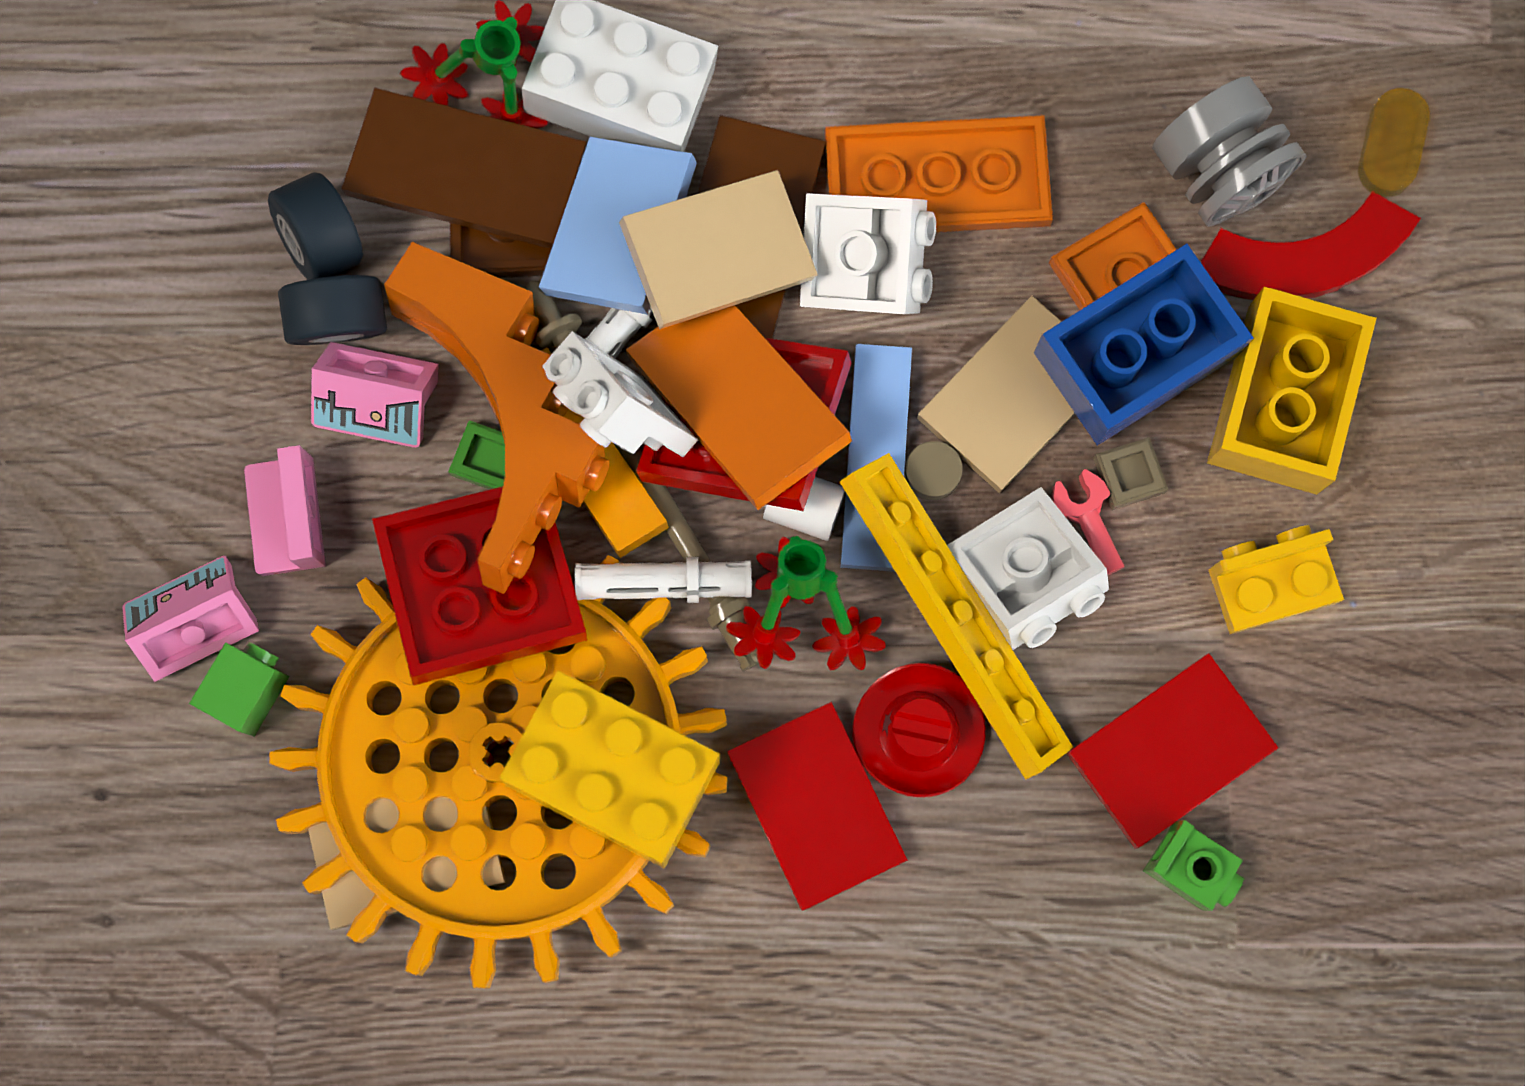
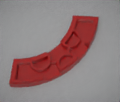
(1314, 264)

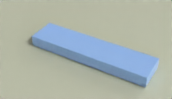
(876, 429)

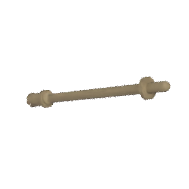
(722, 609)

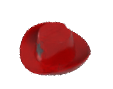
(919, 730)

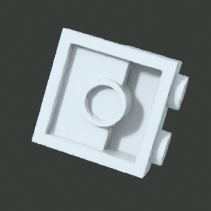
(868, 253)
(613, 399)
(1031, 569)

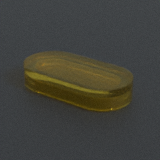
(1394, 142)

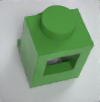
(1174, 863)

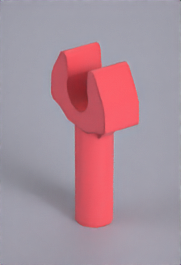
(1089, 519)

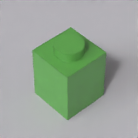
(240, 687)

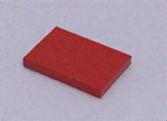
(1172, 751)
(817, 806)

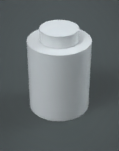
(819, 512)

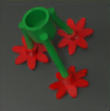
(494, 52)
(802, 574)

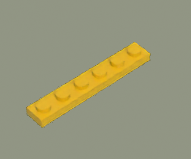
(957, 616)

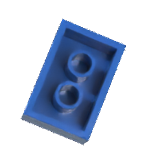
(1142, 344)

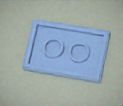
(590, 251)

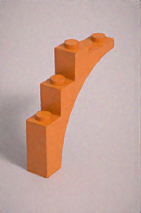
(491, 332)

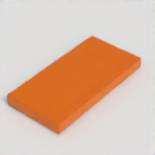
(966, 169)
(740, 401)

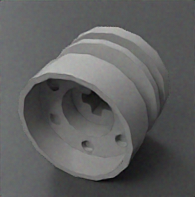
(1223, 144)

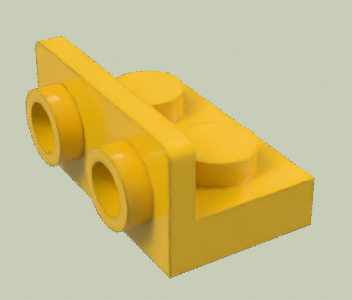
(1275, 580)

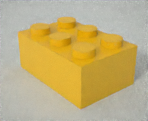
(1292, 391)
(610, 769)

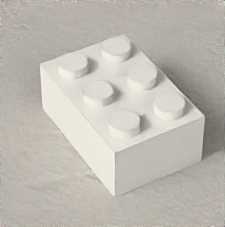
(618, 76)

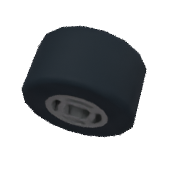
(315, 226)
(332, 309)

